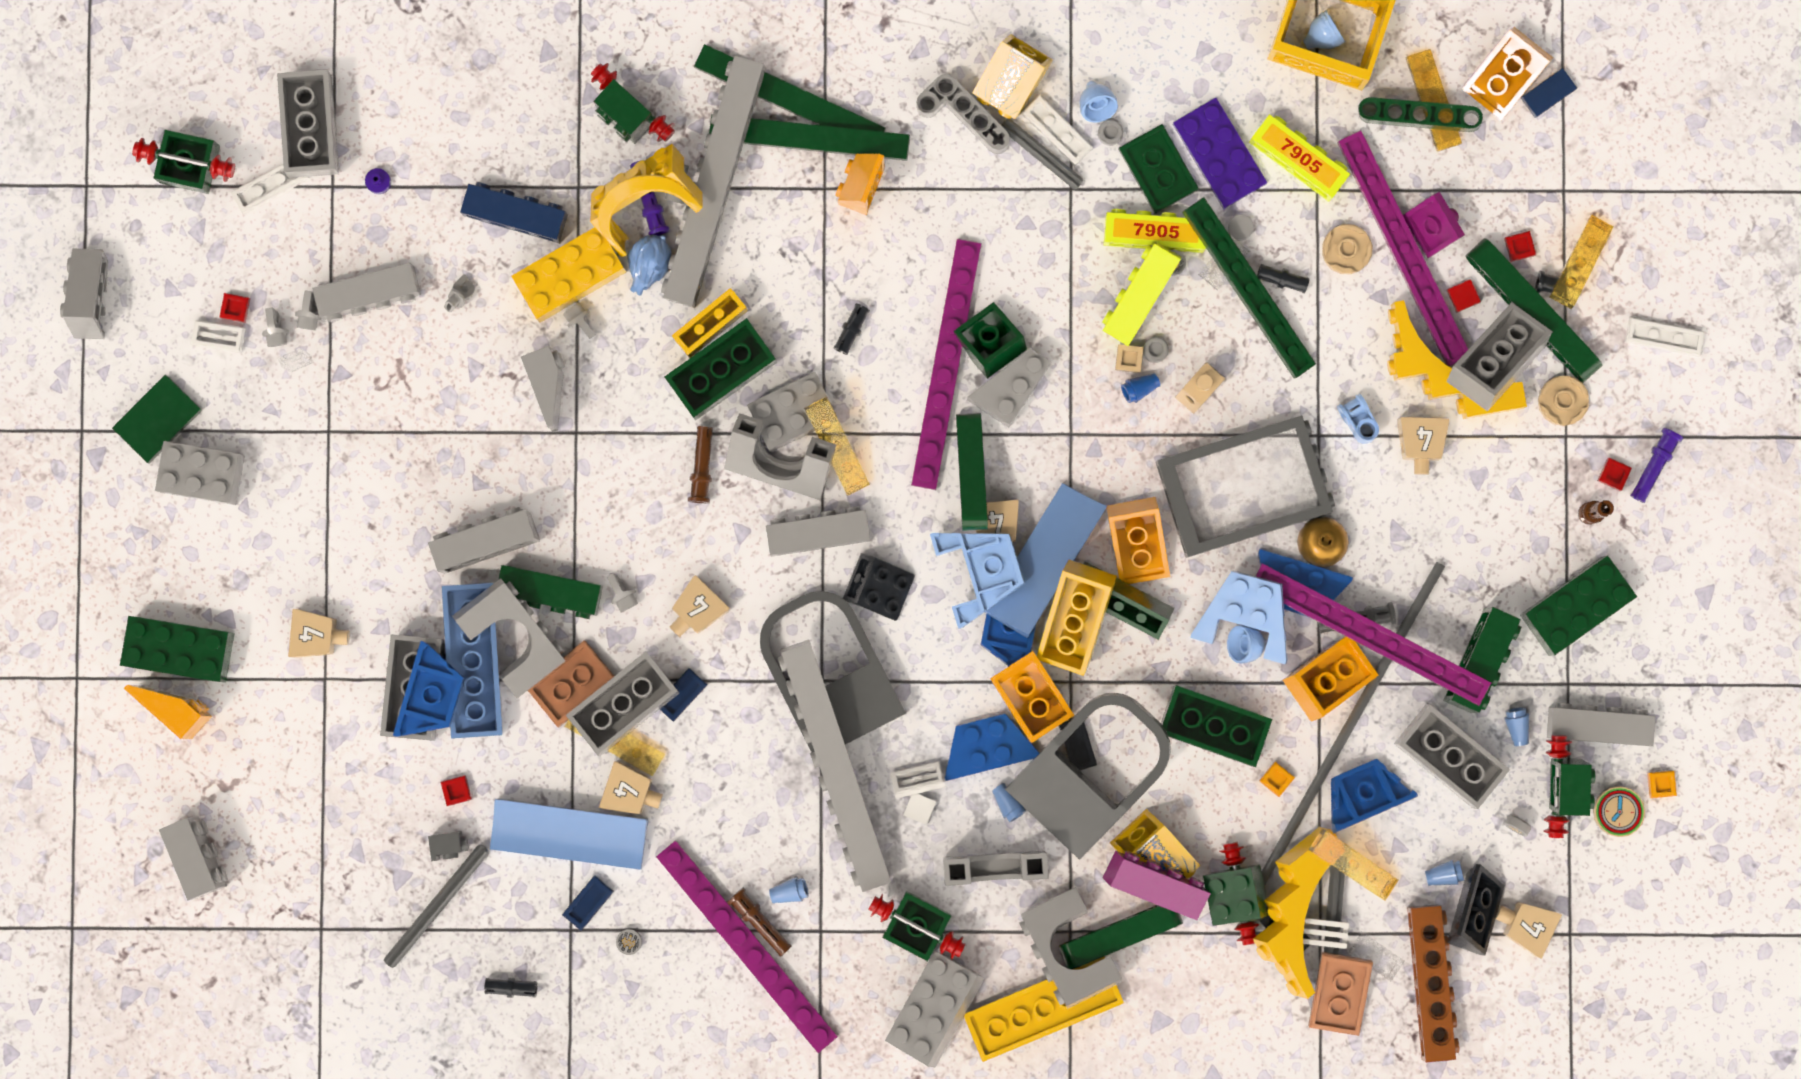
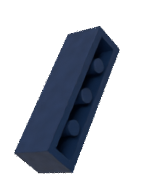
(513, 212)

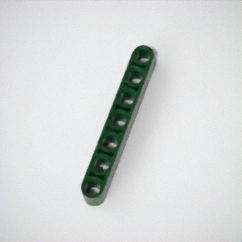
(1516, 289)

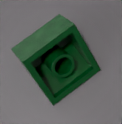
(991, 340)

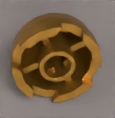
(1320, 552)

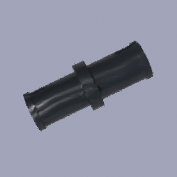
(1283, 278)
(851, 329)
(510, 987)

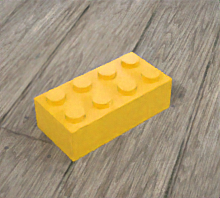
(568, 274)
(1076, 617)

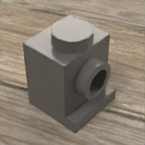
(447, 845)

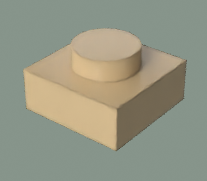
(1129, 358)

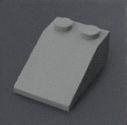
(547, 381)

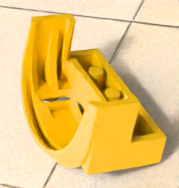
(658, 173)

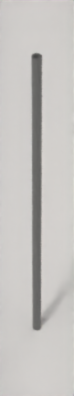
(1348, 727)

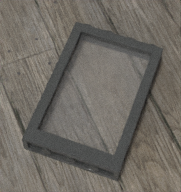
(1245, 486)

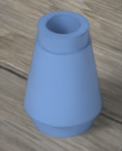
(1518, 725)
(1007, 804)
(1445, 874)
(790, 891)

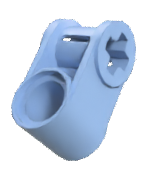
(1358, 418)

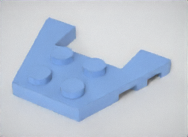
(991, 568)
(1250, 603)

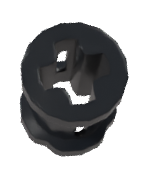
(1545, 282)

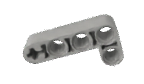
(968, 116)

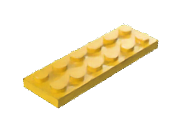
(1030, 1016)

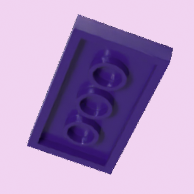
(1219, 153)

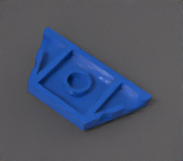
(1314, 577)
(1005, 642)
(429, 694)
(987, 746)
(1364, 794)

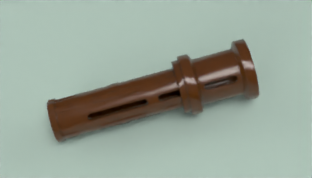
(701, 478)
(1595, 506)
(740, 899)

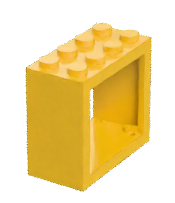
(1327, 67)

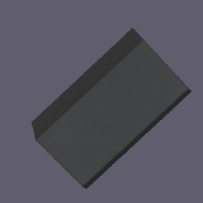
(1476, 911)

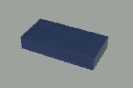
(1549, 93)
(689, 687)
(588, 902)

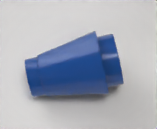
(1139, 387)

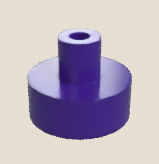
(380, 186)

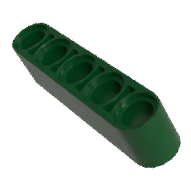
(1409, 107)
(971, 471)
(1118, 935)

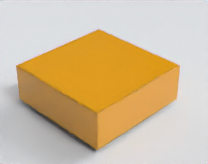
(1276, 779)
(1662, 784)

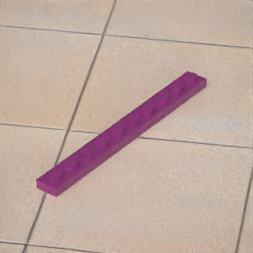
(1403, 247)
(945, 365)
(1378, 638)
(747, 946)

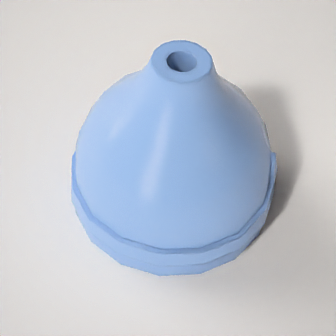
(1323, 33)
(1097, 103)
(1245, 644)

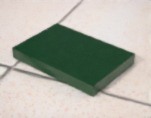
(1158, 169)
(156, 418)

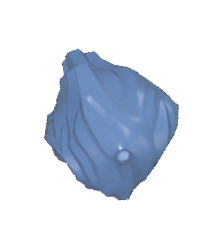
(648, 262)

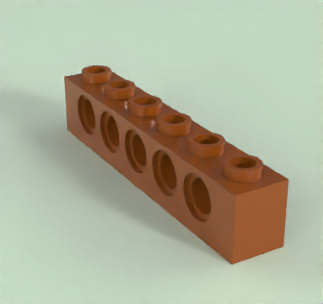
(1418, 919)

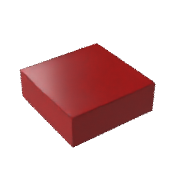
(1520, 246)
(1463, 296)
(234, 308)
(1614, 474)
(456, 790)

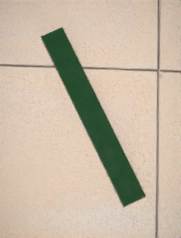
(788, 96)
(826, 139)
(1248, 287)

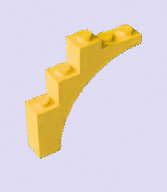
(1417, 360)
(1288, 908)

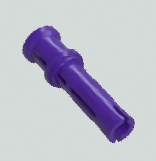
(653, 213)
(1660, 455)

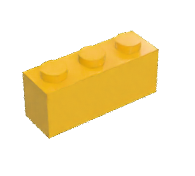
(710, 323)

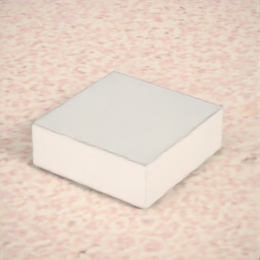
(919, 808)

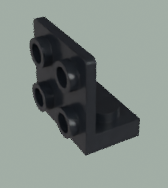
(878, 586)

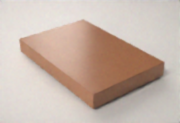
(571, 683)
(1340, 993)

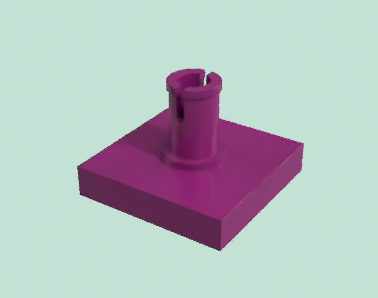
(1434, 224)

